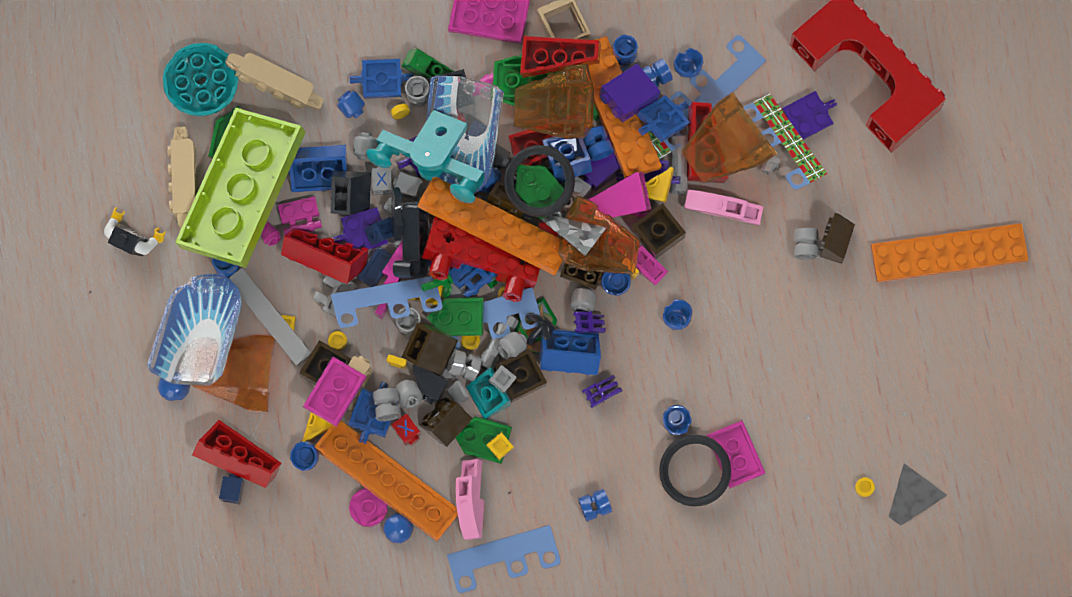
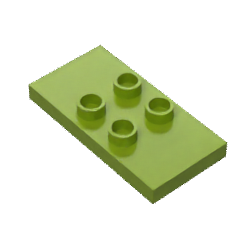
(240, 187)

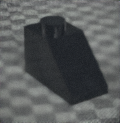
(430, 384)

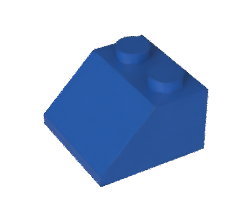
(574, 151)

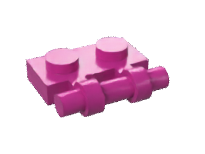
(298, 211)

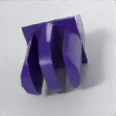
(588, 322)
(601, 391)

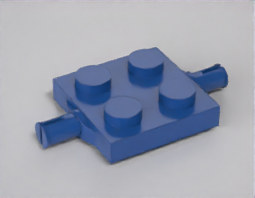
(381, 78)
(663, 118)
(365, 417)

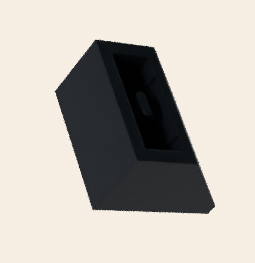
(350, 192)

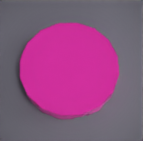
(367, 508)

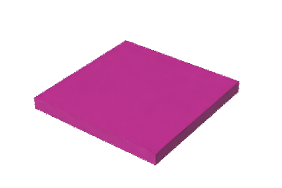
(490, 19)

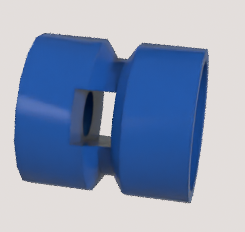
(625, 50)
(659, 72)
(597, 143)
(224, 268)
(601, 501)

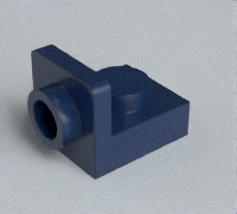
(379, 231)

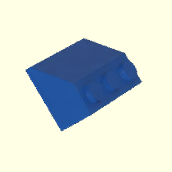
(314, 167)
(570, 352)

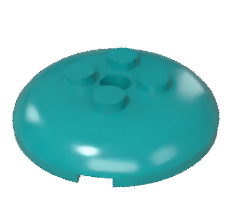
(190, 65)

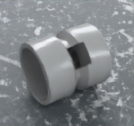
(417, 91)
(806, 247)
(407, 324)
(465, 365)
(387, 406)

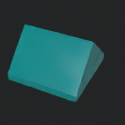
(486, 396)

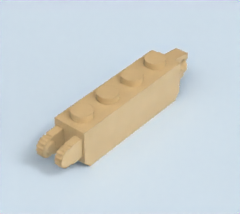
(274, 80)
(183, 174)

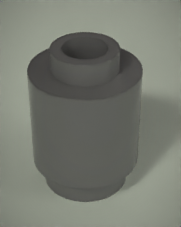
(501, 157)

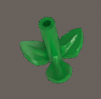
(447, 288)

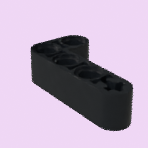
(414, 241)

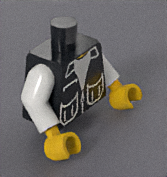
(128, 239)

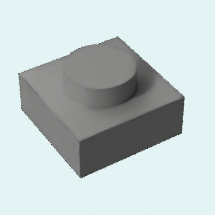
(502, 379)

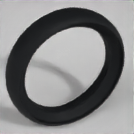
(509, 180)
(695, 501)

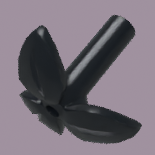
(544, 326)

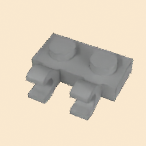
(338, 287)

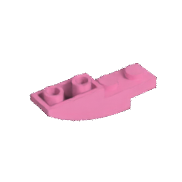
(723, 206)
(468, 501)

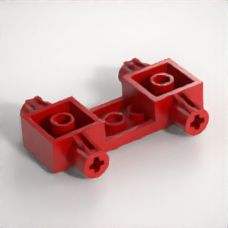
(451, 246)

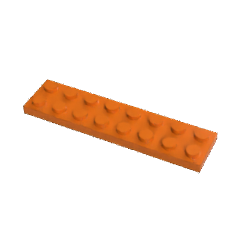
(632, 150)
(493, 226)
(949, 252)
(387, 480)

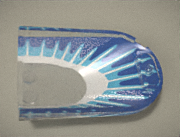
(478, 106)
(196, 331)

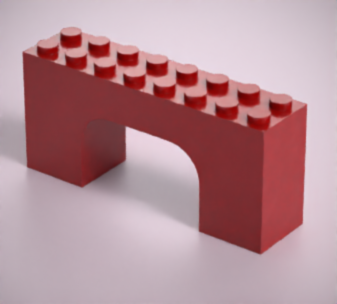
(846, 27)

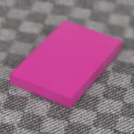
(334, 391)
(741, 452)

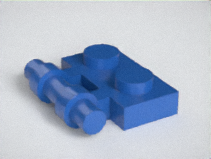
(465, 273)

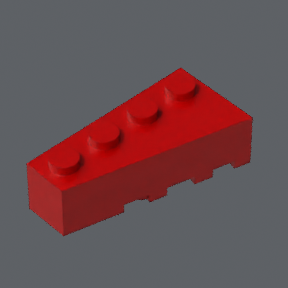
(550, 55)
(696, 115)
(526, 139)
(324, 255)
(236, 454)

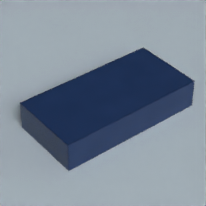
(373, 270)

